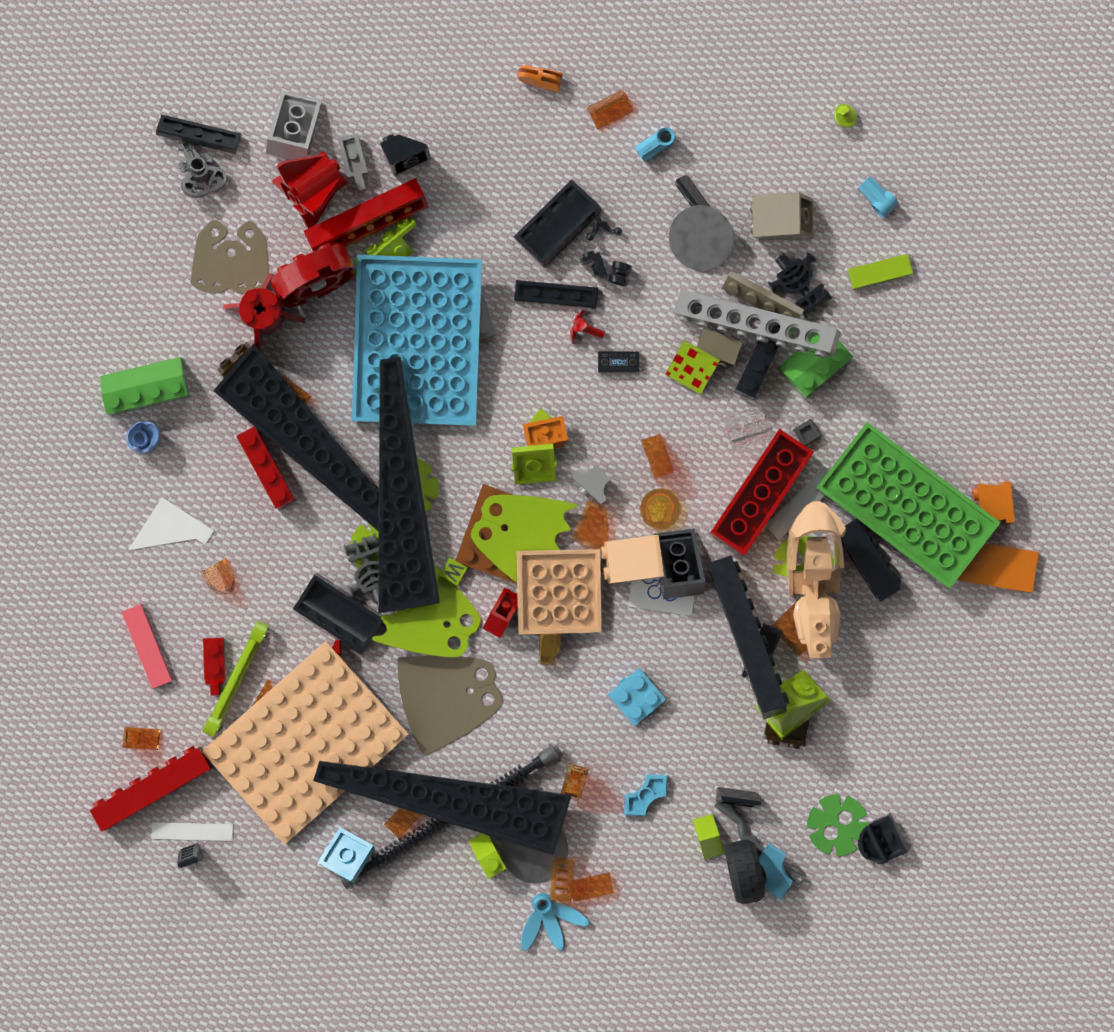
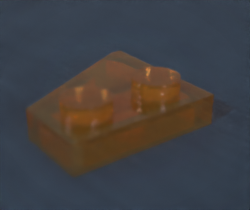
(592, 526)

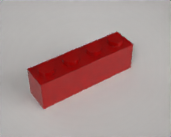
(266, 468)

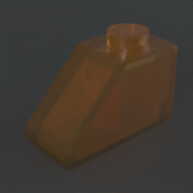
(657, 456)
(574, 779)

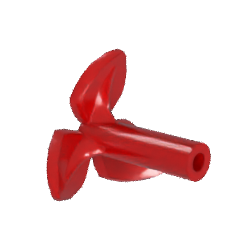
(581, 325)

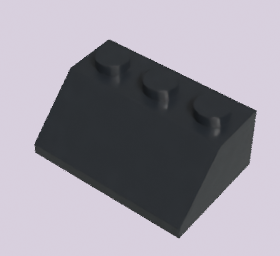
(403, 153)

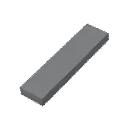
(784, 519)

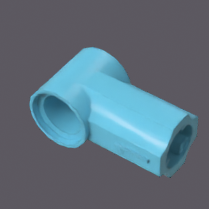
(654, 145)
(882, 201)

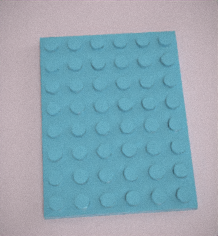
(432, 321)

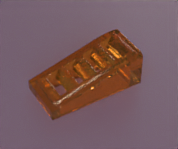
(570, 871)

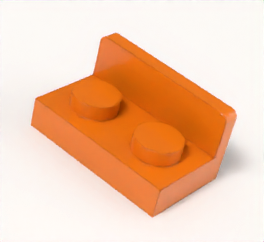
(546, 432)

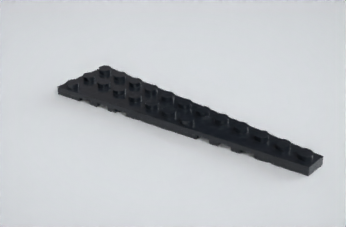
(279, 413)
(404, 543)

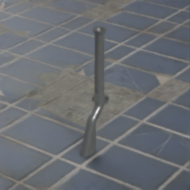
(733, 814)

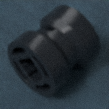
(620, 273)

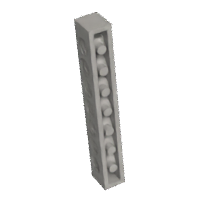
(825, 347)

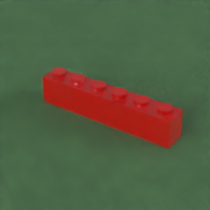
(369, 216)
(150, 789)

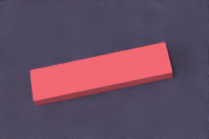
(146, 646)

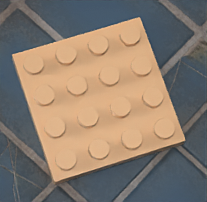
(559, 591)

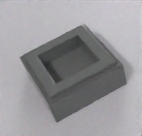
(807, 432)

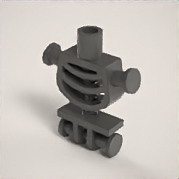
(368, 565)

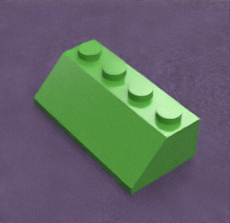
(144, 387)

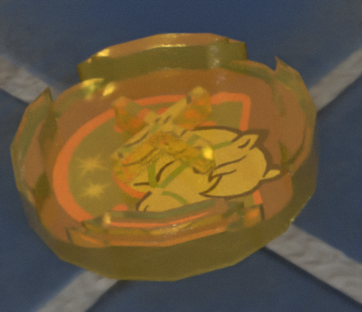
(660, 509)

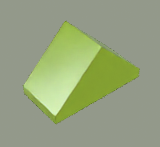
(708, 836)

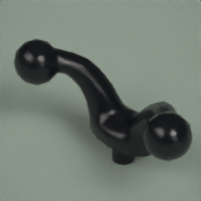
(590, 236)

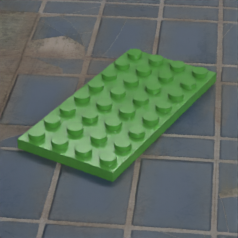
(908, 505)

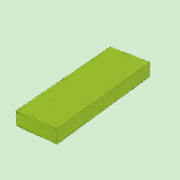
(880, 271)

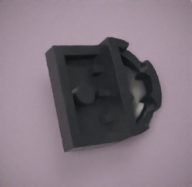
(881, 840)

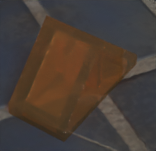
(141, 738)

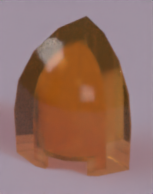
(219, 577)

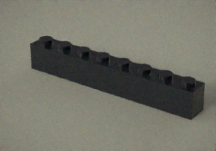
(747, 637)

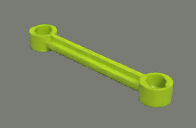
(216, 718)

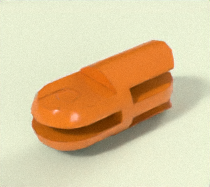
(540, 77)

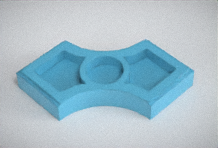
(653, 788)
(776, 878)

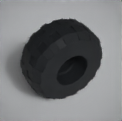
(745, 871)

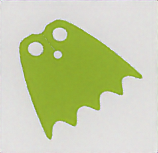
(531, 527)
(423, 629)

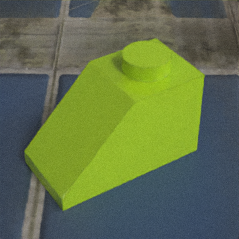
(487, 855)

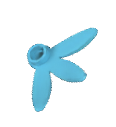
(546, 913)

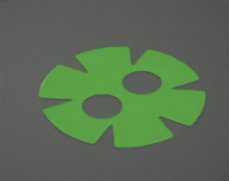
(820, 820)

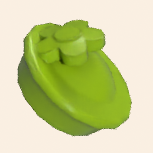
(845, 115)

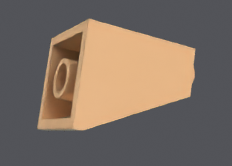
(632, 559)

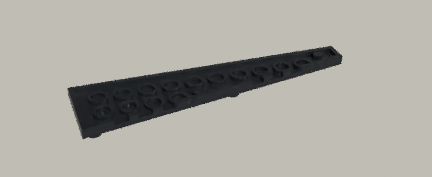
(501, 811)

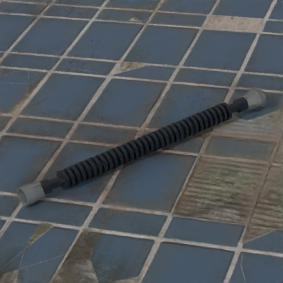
(545, 758)

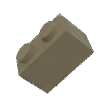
(720, 346)

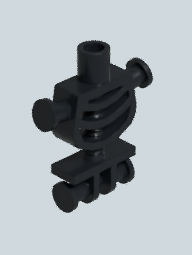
(787, 267)

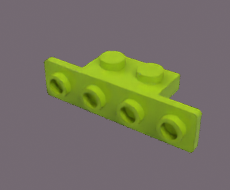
(392, 242)

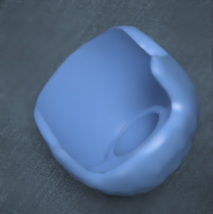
(143, 437)

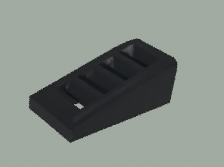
(189, 855)

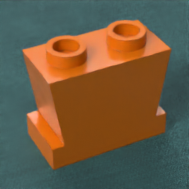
(995, 500)

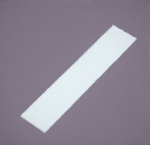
(192, 831)

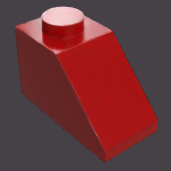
(501, 613)

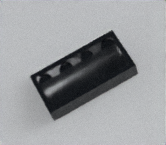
(558, 223)
(339, 613)

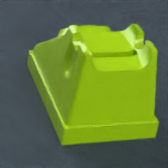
(804, 700)

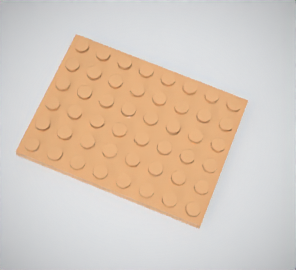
(305, 718)

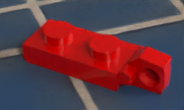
(214, 663)

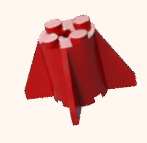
(310, 184)
(268, 321)

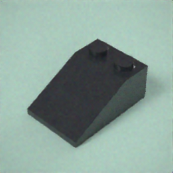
(680, 564)

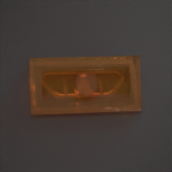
(610, 109)

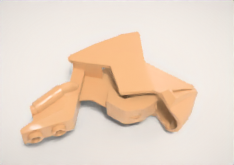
(816, 613)

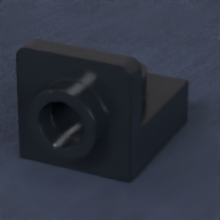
(598, 267)

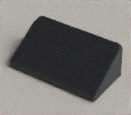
(690, 191)
(737, 797)

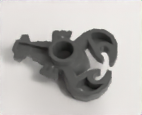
(198, 172)

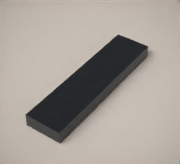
(198, 134)
(555, 294)

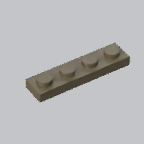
(759, 296)

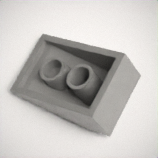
(293, 126)

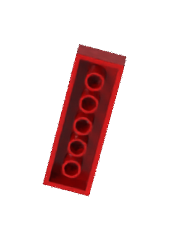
(761, 492)

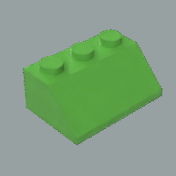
(809, 371)

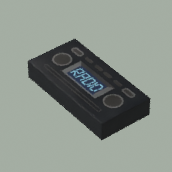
(618, 361)

